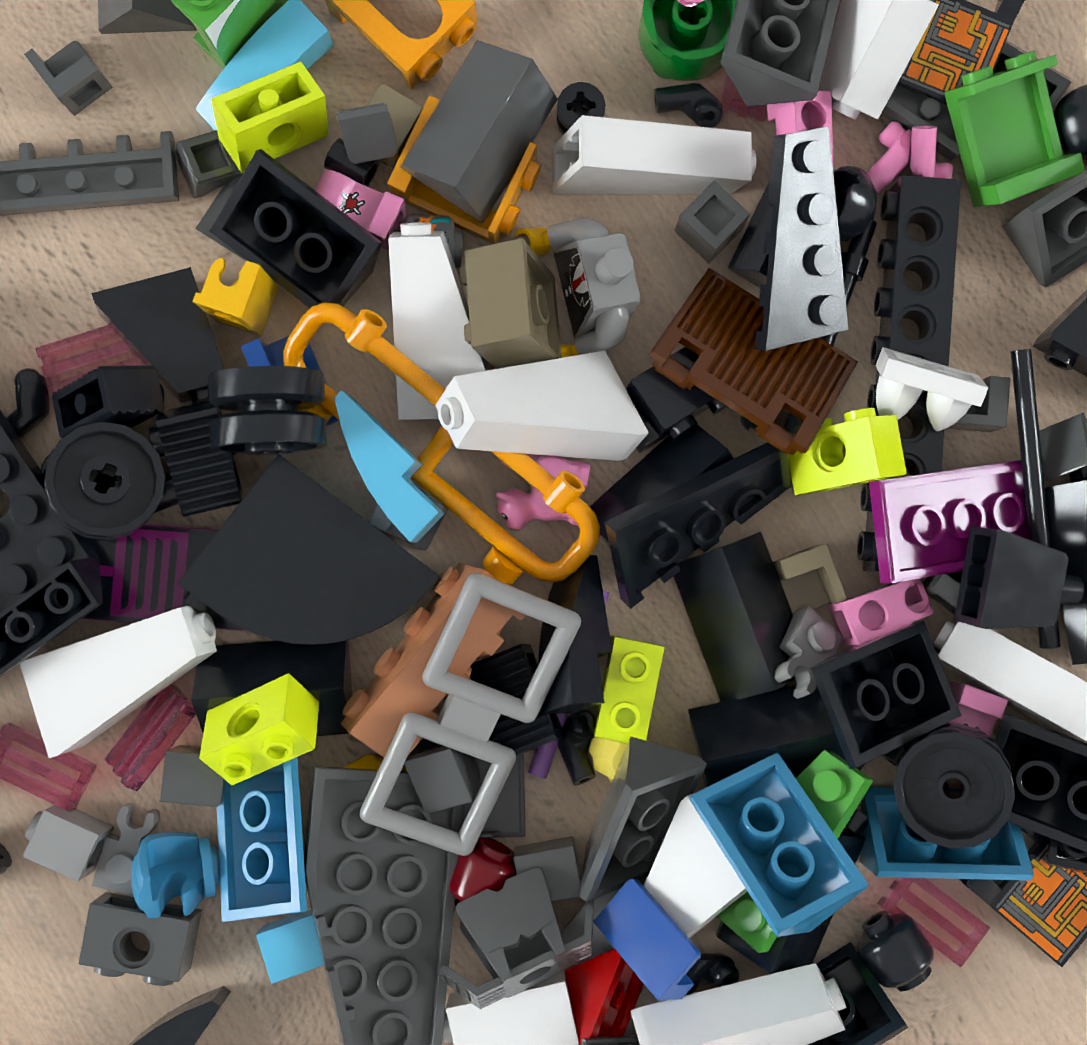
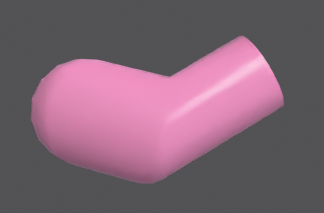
(898, 143)
(924, 153)

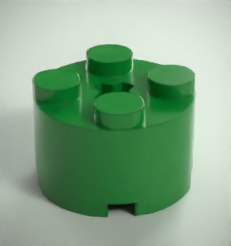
(683, 49)

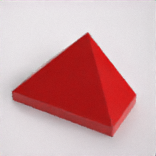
(602, 995)

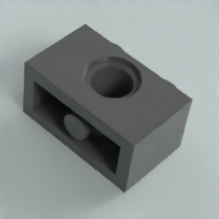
(112, 953)

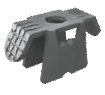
(515, 939)

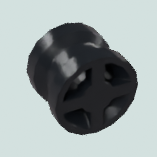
(578, 95)

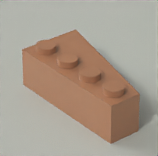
(398, 682)

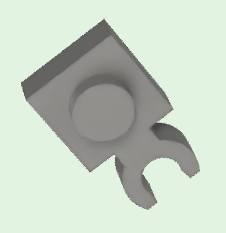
(807, 643)
(119, 851)

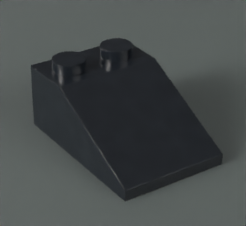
(885, 693)

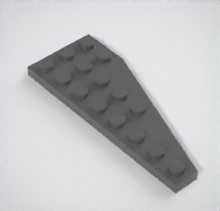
(379, 910)

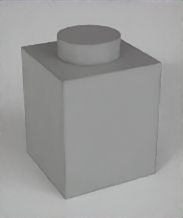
(66, 841)

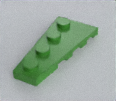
(836, 795)

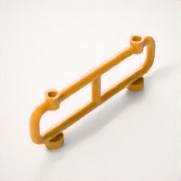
(508, 555)

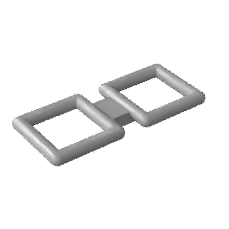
(469, 715)

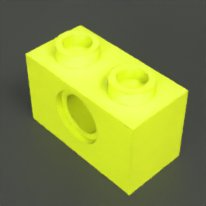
(271, 115)
(871, 454)
(628, 689)
(260, 730)

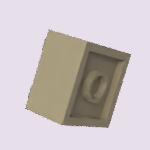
(510, 305)

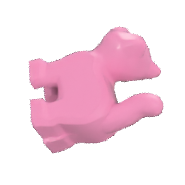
(520, 508)

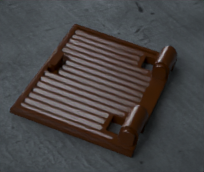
(721, 328)

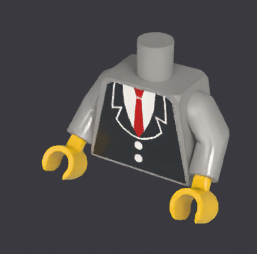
(594, 278)

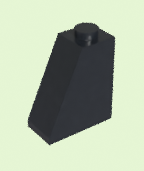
(165, 330)

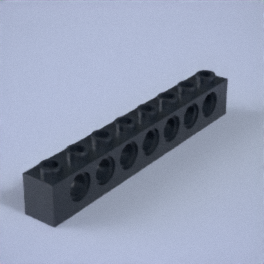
(934, 207)

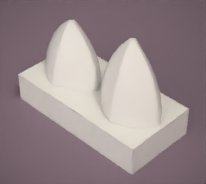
(948, 389)

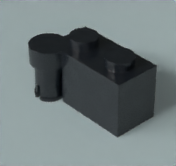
(666, 406)

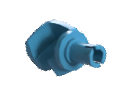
(172, 867)

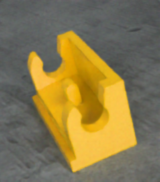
(243, 304)

